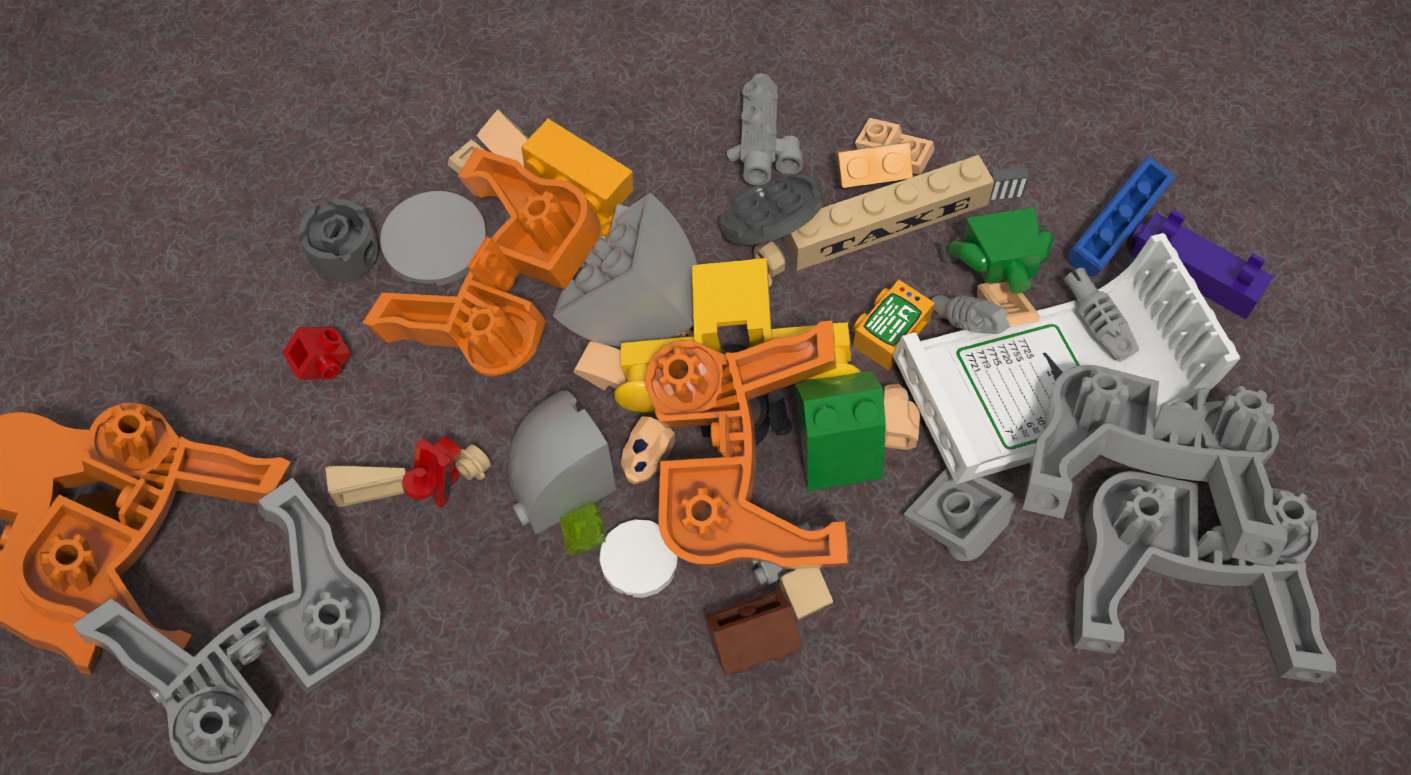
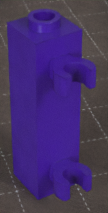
(1216, 271)

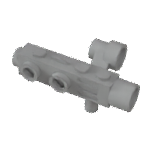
(759, 141)

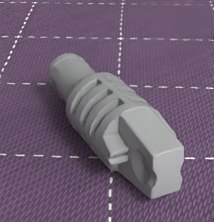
(971, 314)
(1102, 316)

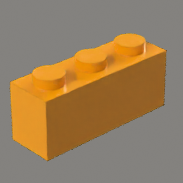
(563, 156)

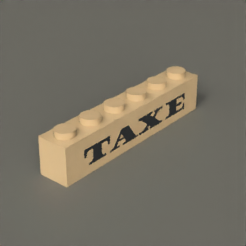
(890, 212)

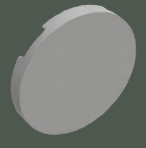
(432, 237)

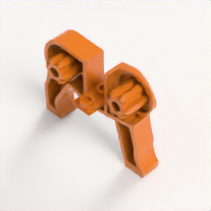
(544, 239)
(35, 465)
(707, 500)
(79, 555)

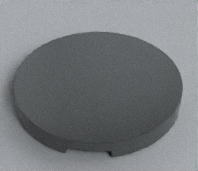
(771, 210)

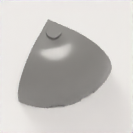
(633, 281)
(557, 462)

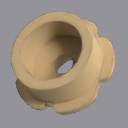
(472, 463)

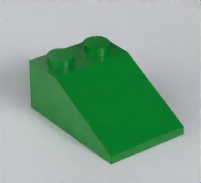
(841, 429)

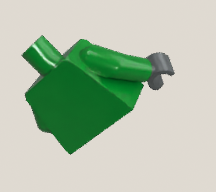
(1002, 247)

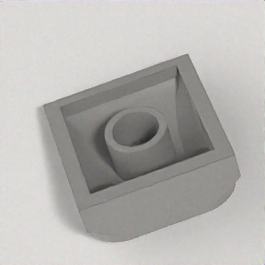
(962, 514)

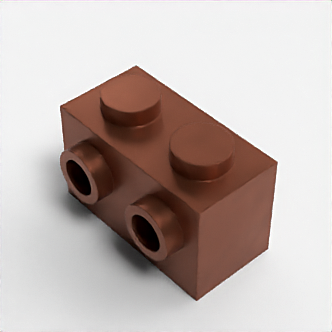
(753, 632)

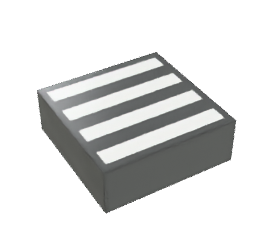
(1009, 183)

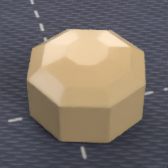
(774, 257)

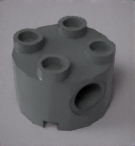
(339, 240)

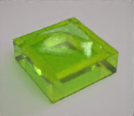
(582, 529)

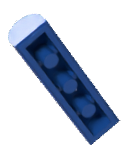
(1120, 217)

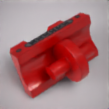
(432, 471)

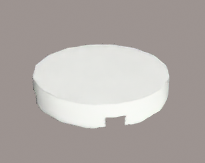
(637, 559)

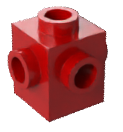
(316, 353)

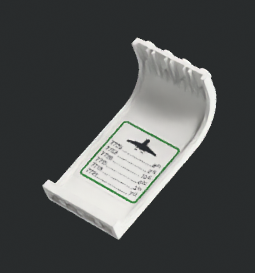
(992, 391)

